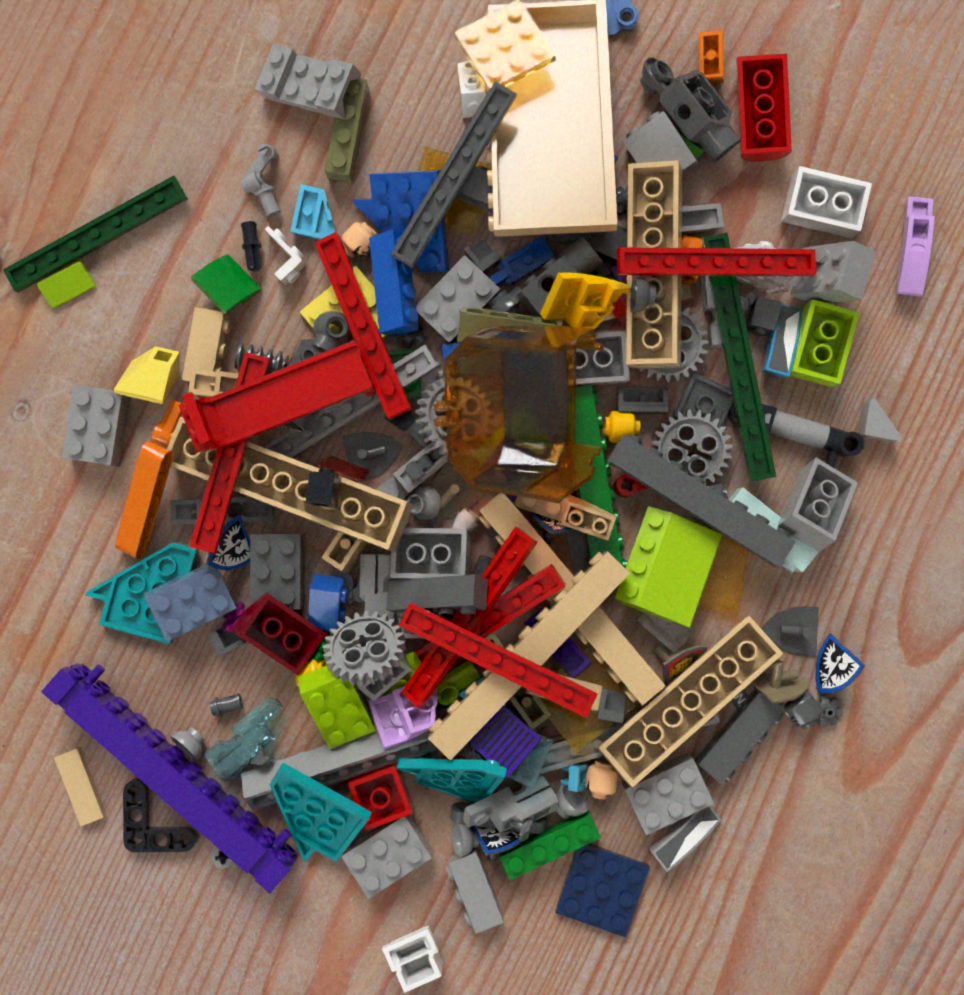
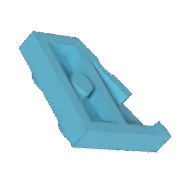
(312, 214)

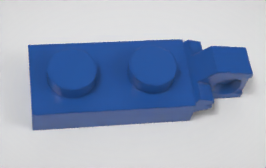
(523, 262)

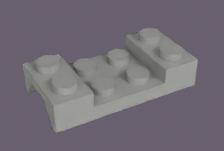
(306, 81)

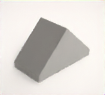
(875, 423)

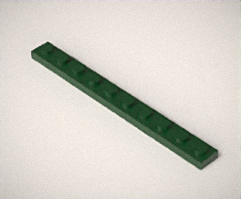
(741, 369)

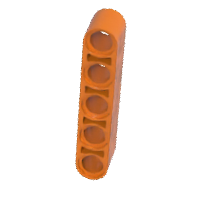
(143, 499)

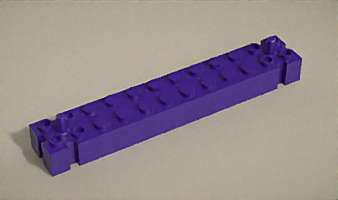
(172, 775)

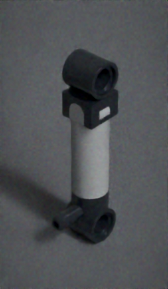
(808, 433)

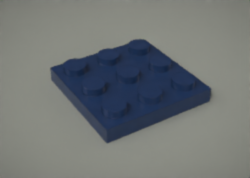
(602, 889)

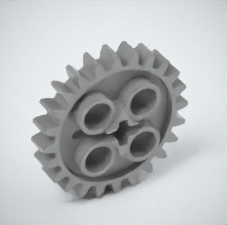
(689, 348)
(701, 429)
(435, 434)
(360, 645)

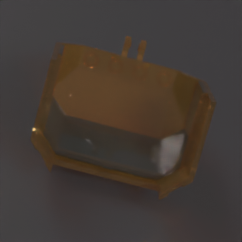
(516, 411)

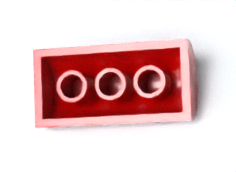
(764, 107)

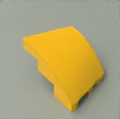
(582, 299)

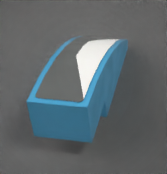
(782, 343)

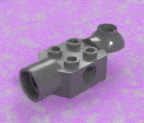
(693, 106)
(577, 258)
(323, 341)

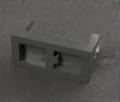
(642, 400)

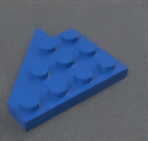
(395, 202)

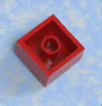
(382, 794)

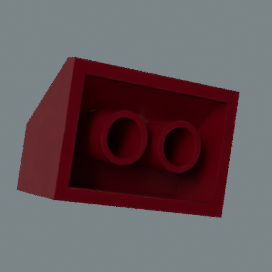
(279, 632)

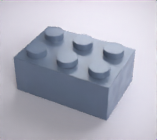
(189, 601)

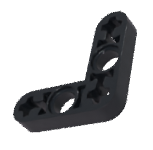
(148, 833)

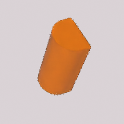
(711, 56)

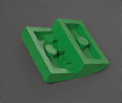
(225, 283)

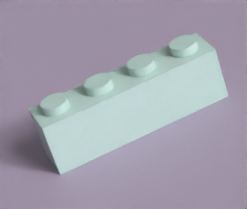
(800, 554)

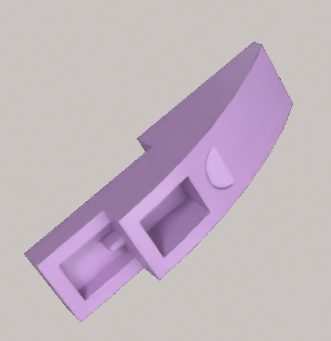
(916, 246)

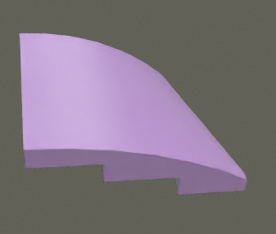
(399, 719)

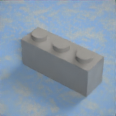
(475, 891)

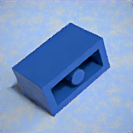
(326, 601)

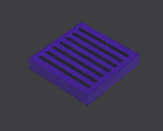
(505, 740)

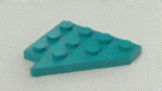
(124, 593)
(457, 777)
(316, 814)

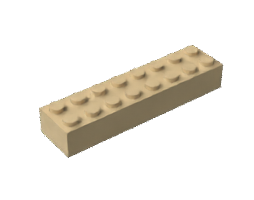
(655, 223)
(689, 701)

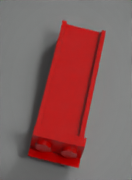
(276, 398)

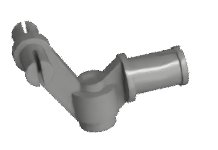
(255, 182)

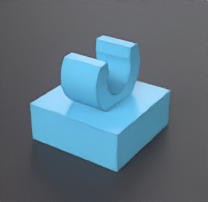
(577, 776)

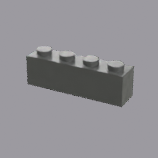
(438, 594)
(739, 736)

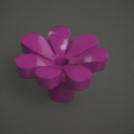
(233, 617)

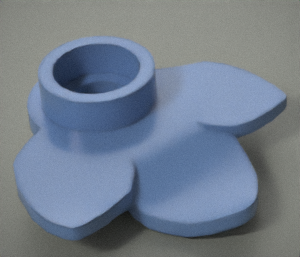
(615, 11)

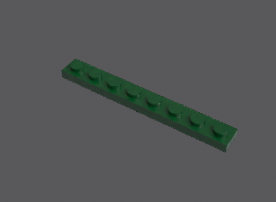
(95, 234)

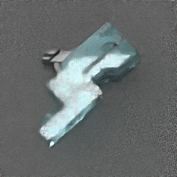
(247, 744)

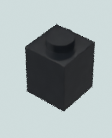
(323, 488)

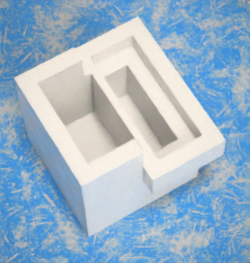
(414, 958)

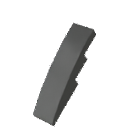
(251, 510)

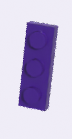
(568, 654)

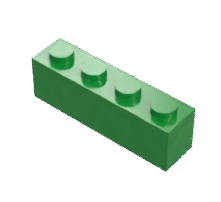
(553, 843)

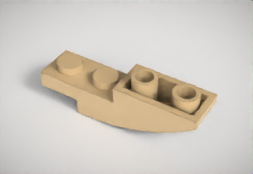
(211, 383)
(573, 514)

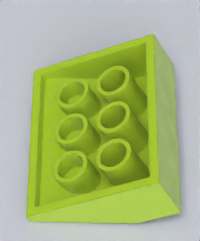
(668, 567)

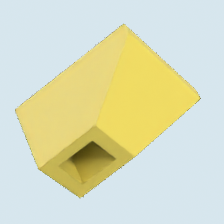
(150, 375)

